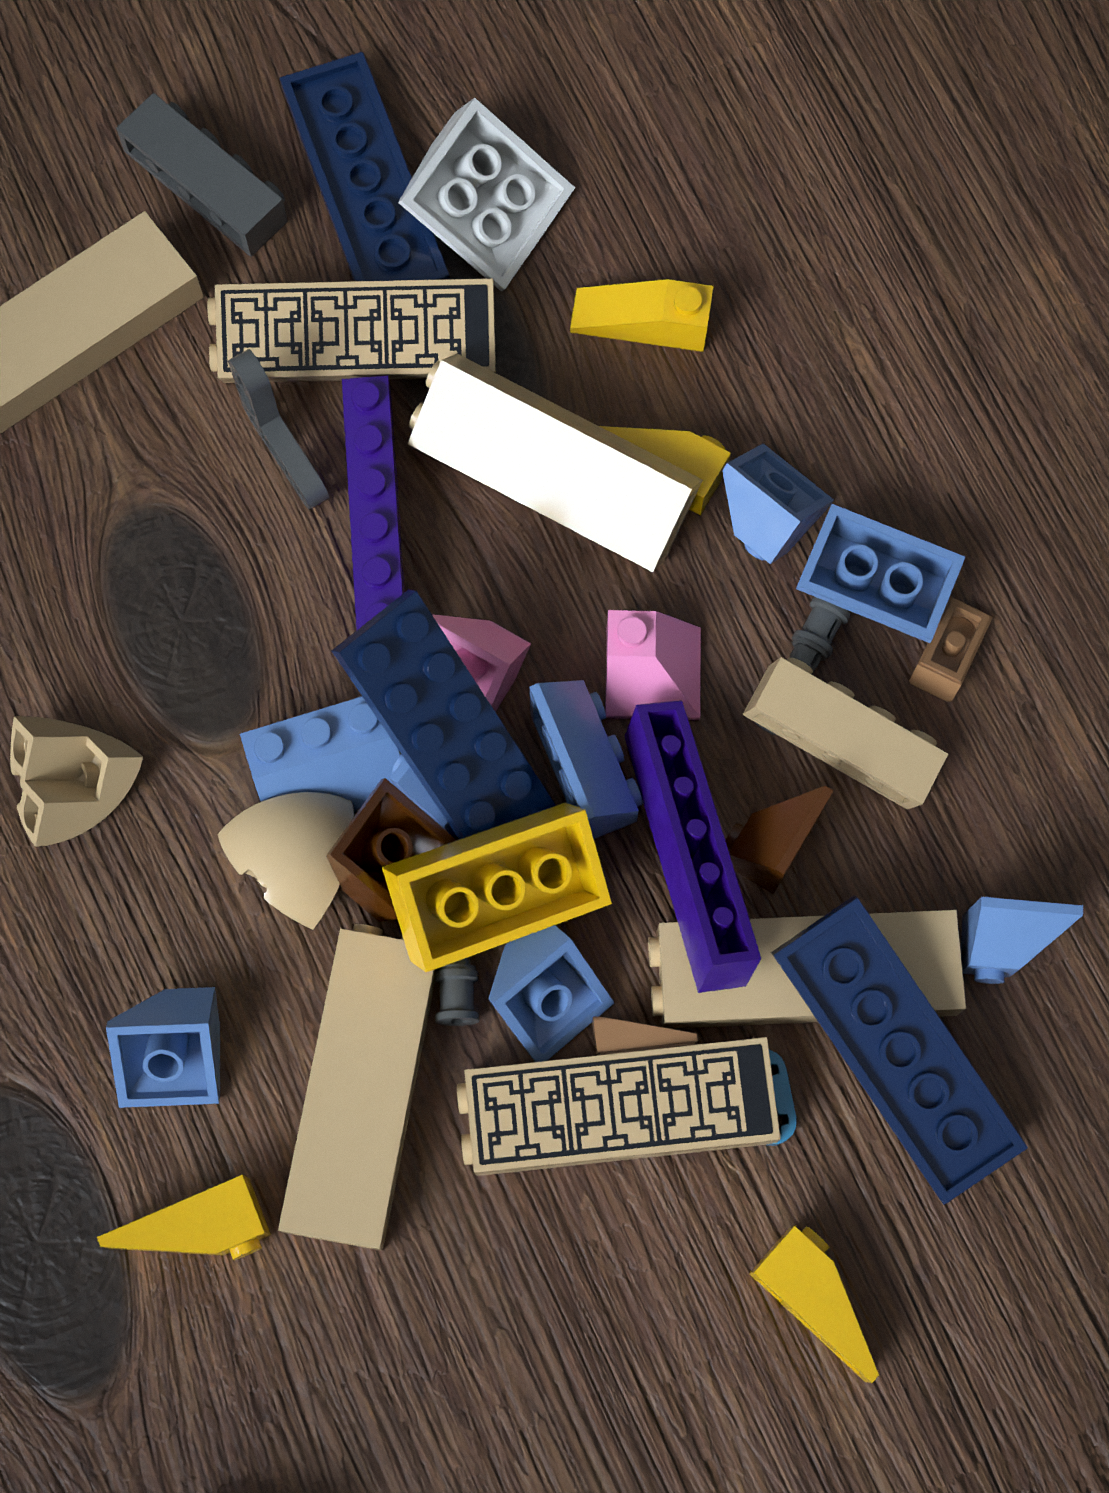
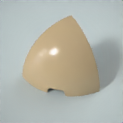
(67, 776)
(286, 850)

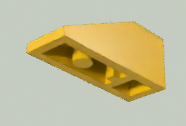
(645, 312)
(695, 454)
(208, 1223)
(812, 1291)

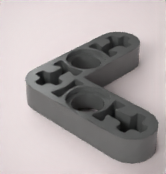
(263, 413)

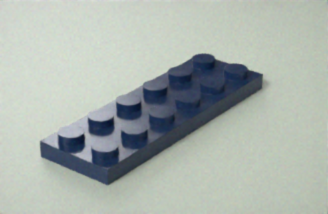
(360, 172)
(440, 719)
(899, 1049)

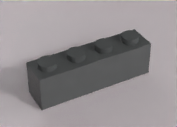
(203, 173)

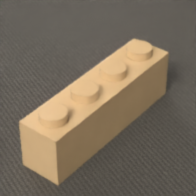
(846, 732)

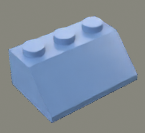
(880, 573)
(323, 751)
(583, 754)

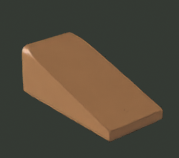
(951, 650)
(622, 1036)

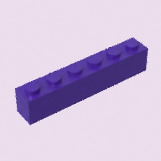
(372, 495)
(691, 847)

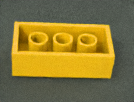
(497, 886)

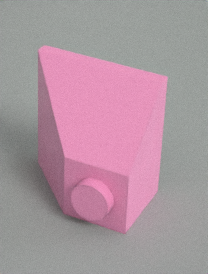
(487, 652)
(651, 662)

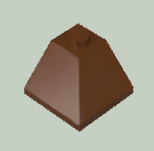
(380, 834)
(774, 837)

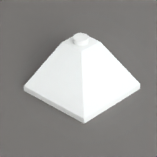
(485, 193)

